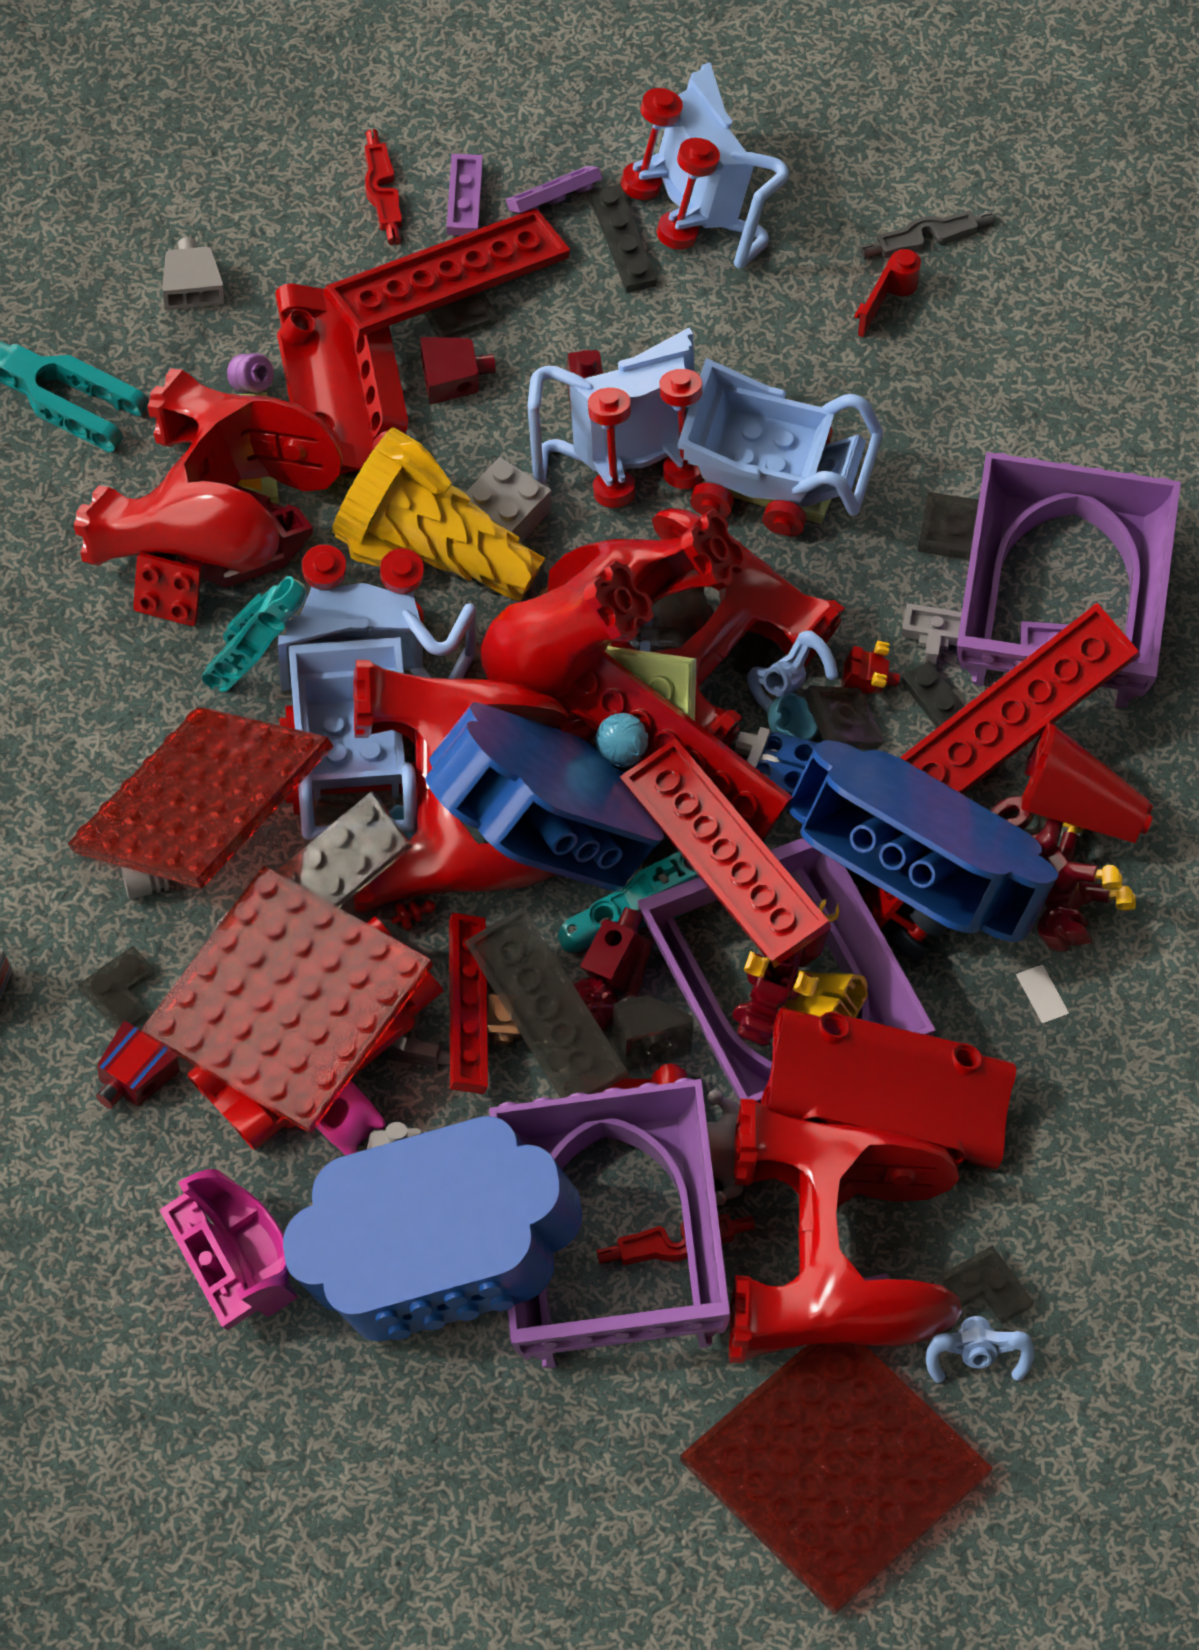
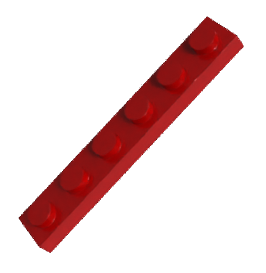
(467, 1009)

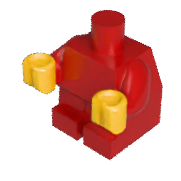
(868, 669)

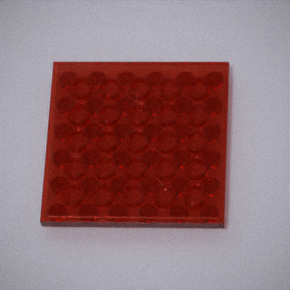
(200, 796)
(287, 998)
(835, 1467)

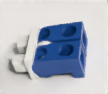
(776, 755)

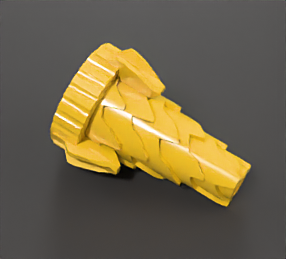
(412, 505)

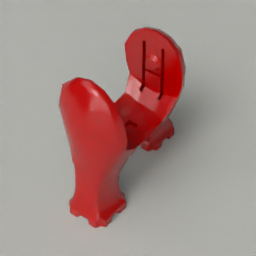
(196, 504)
(601, 598)
(753, 602)
(443, 849)
(829, 1296)

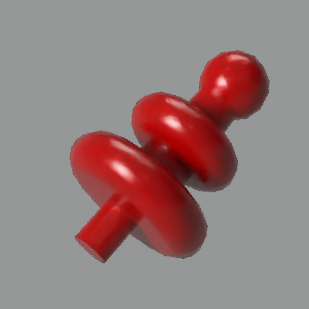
(414, 912)

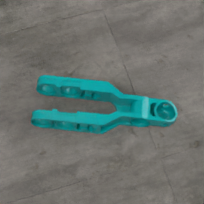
(22, 367)
(253, 632)
(640, 886)

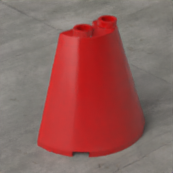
(1081, 790)

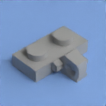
(932, 627)

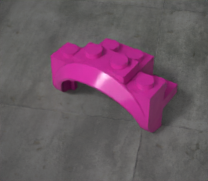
(236, 1258)

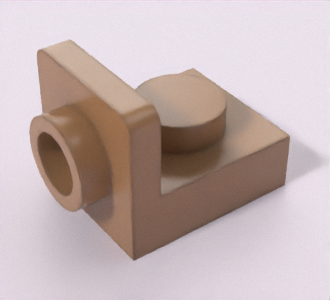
(499, 1023)

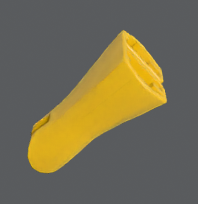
(834, 993)

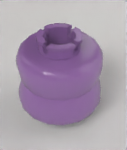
(250, 373)

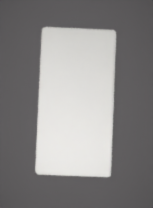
(1042, 993)

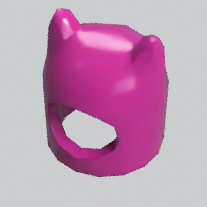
(350, 1120)

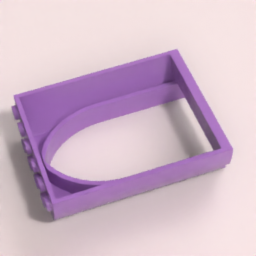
(1129, 509)
(852, 941)
(673, 1130)

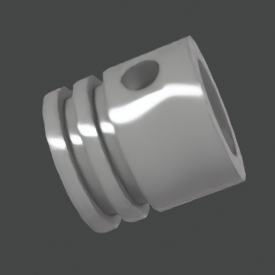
(142, 884)

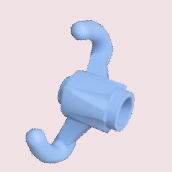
(788, 672)
(979, 1347)

